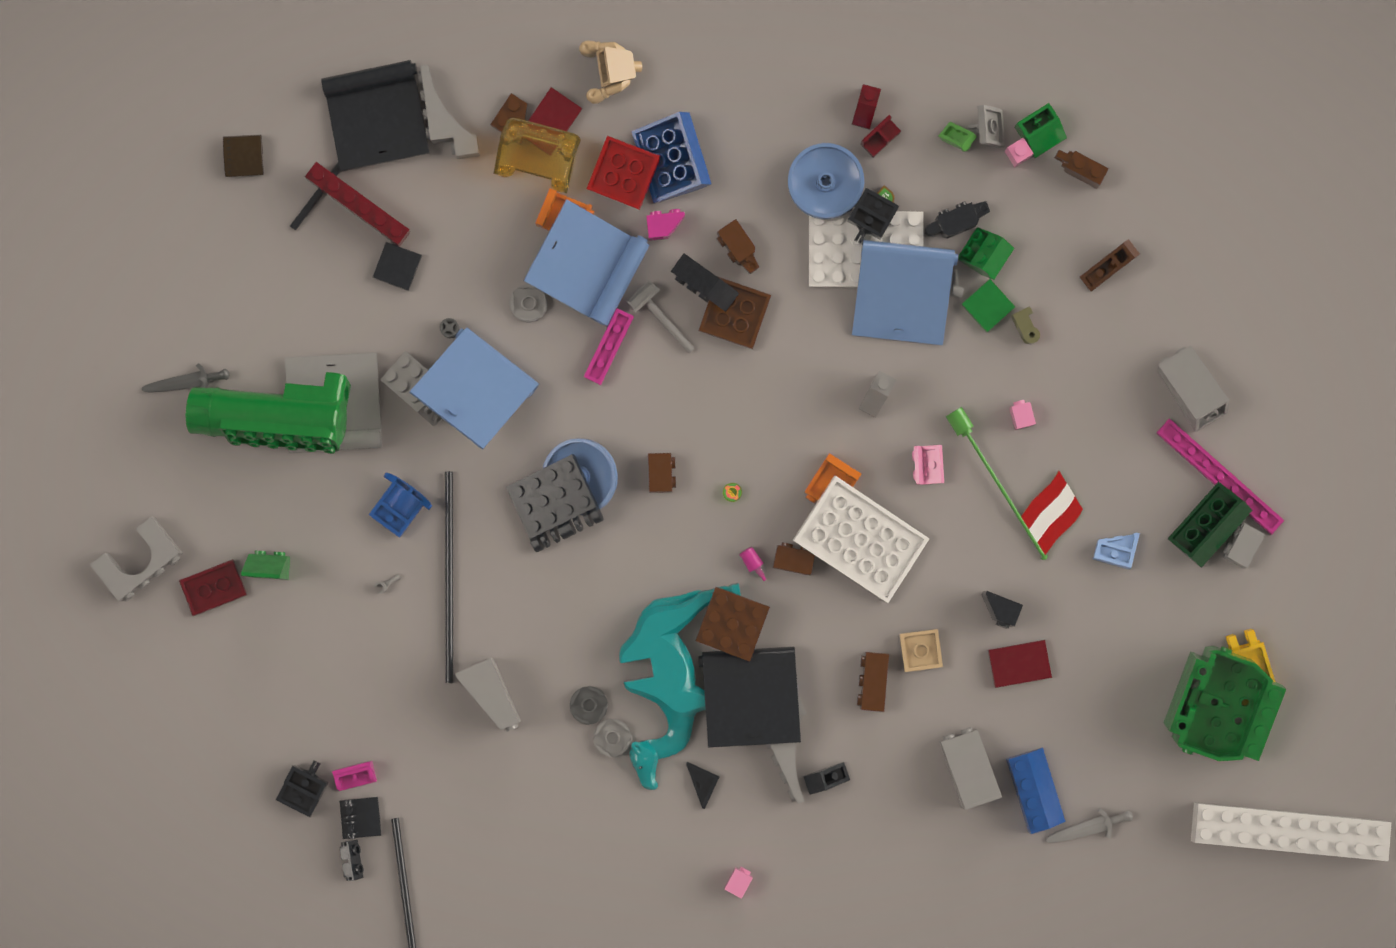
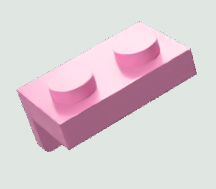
(928, 464)

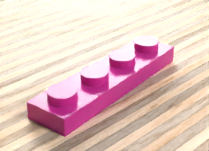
(608, 346)

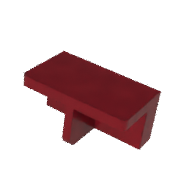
(880, 136)

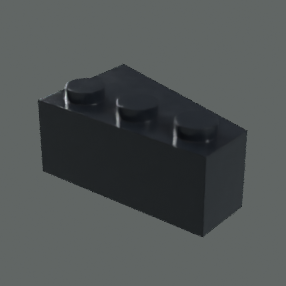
(704, 282)

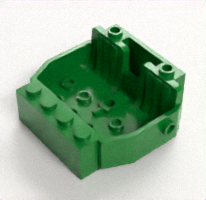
(1212, 728)

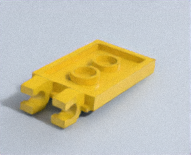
(1253, 650)

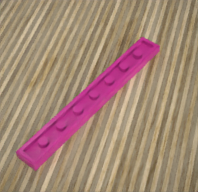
(1215, 472)

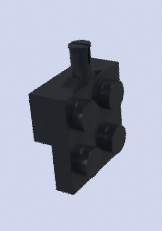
(872, 215)
(302, 789)

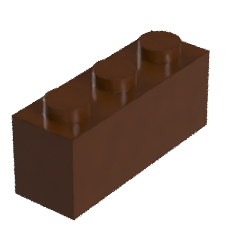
(873, 681)

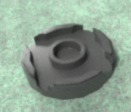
(588, 705)

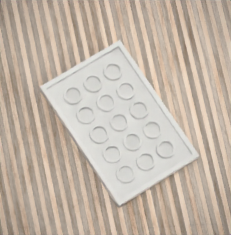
(837, 257)
(861, 539)

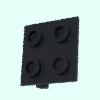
(360, 818)

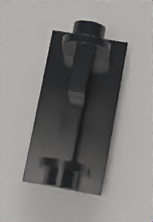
(353, 869)

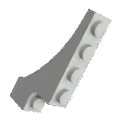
(441, 124)
(785, 757)

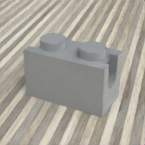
(1243, 545)

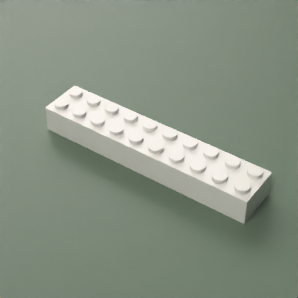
(1291, 831)

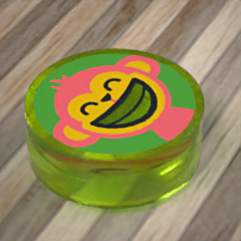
(732, 492)

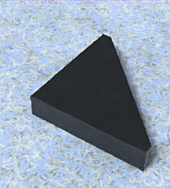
(703, 782)

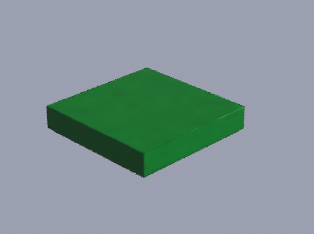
(988, 305)

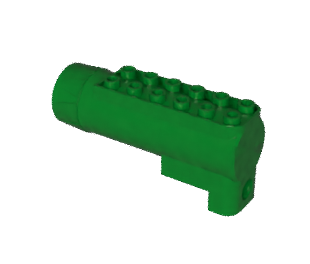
(298, 419)

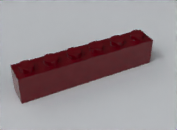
(357, 204)

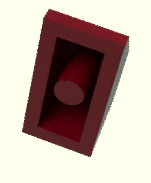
(866, 106)

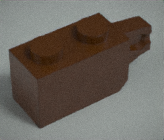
(1082, 167)
(739, 246)

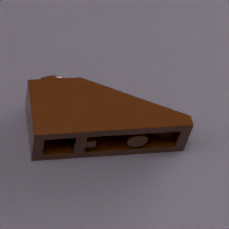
(1109, 265)

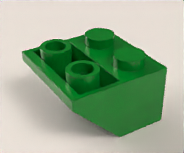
(1041, 130)
(985, 253)

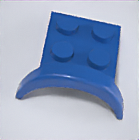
(398, 505)

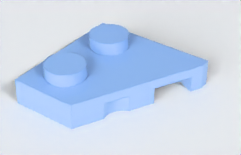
(1117, 550)

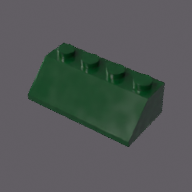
(1210, 524)

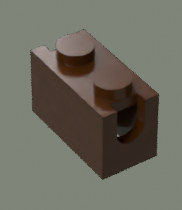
(661, 472)
(793, 559)

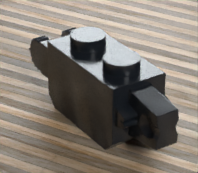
(957, 220)

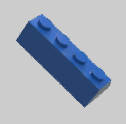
(1035, 790)

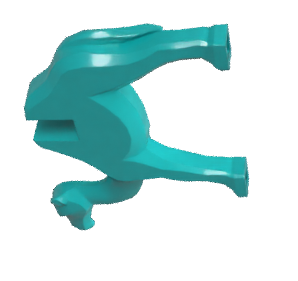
(673, 675)

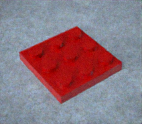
(623, 172)

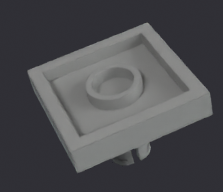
(989, 126)

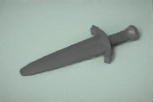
(190, 380)

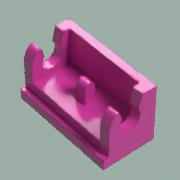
(354, 776)

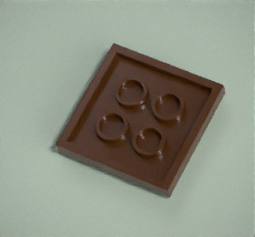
(741, 320)
(732, 623)

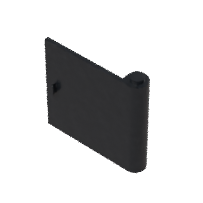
(375, 114)
(751, 699)

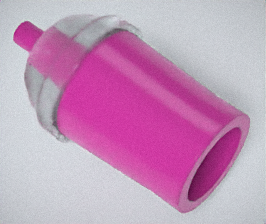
(754, 564)

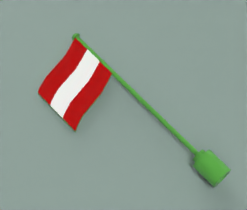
(1047, 513)

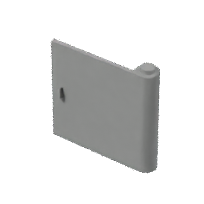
(363, 406)

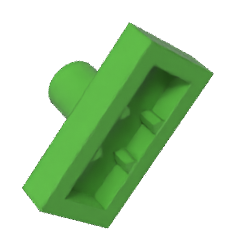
(957, 136)

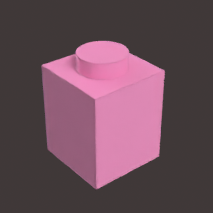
(1019, 152)
(1022, 415)
(738, 882)

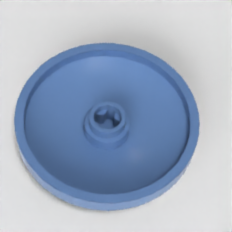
(825, 181)
(595, 464)

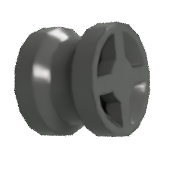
(447, 325)

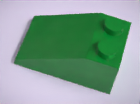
(267, 566)

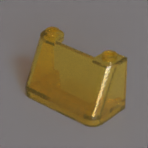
(537, 152)

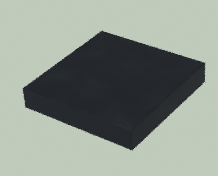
(397, 266)

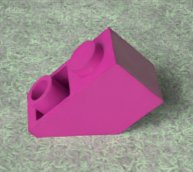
(663, 225)

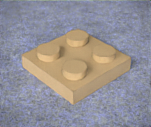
(921, 650)

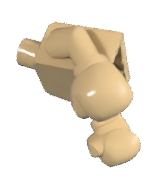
(614, 65)

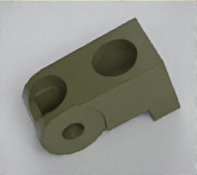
(1025, 326)

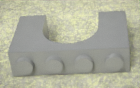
(163, 553)

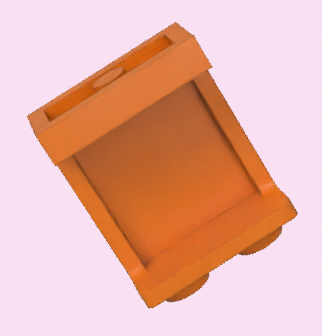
(552, 207)
(830, 467)

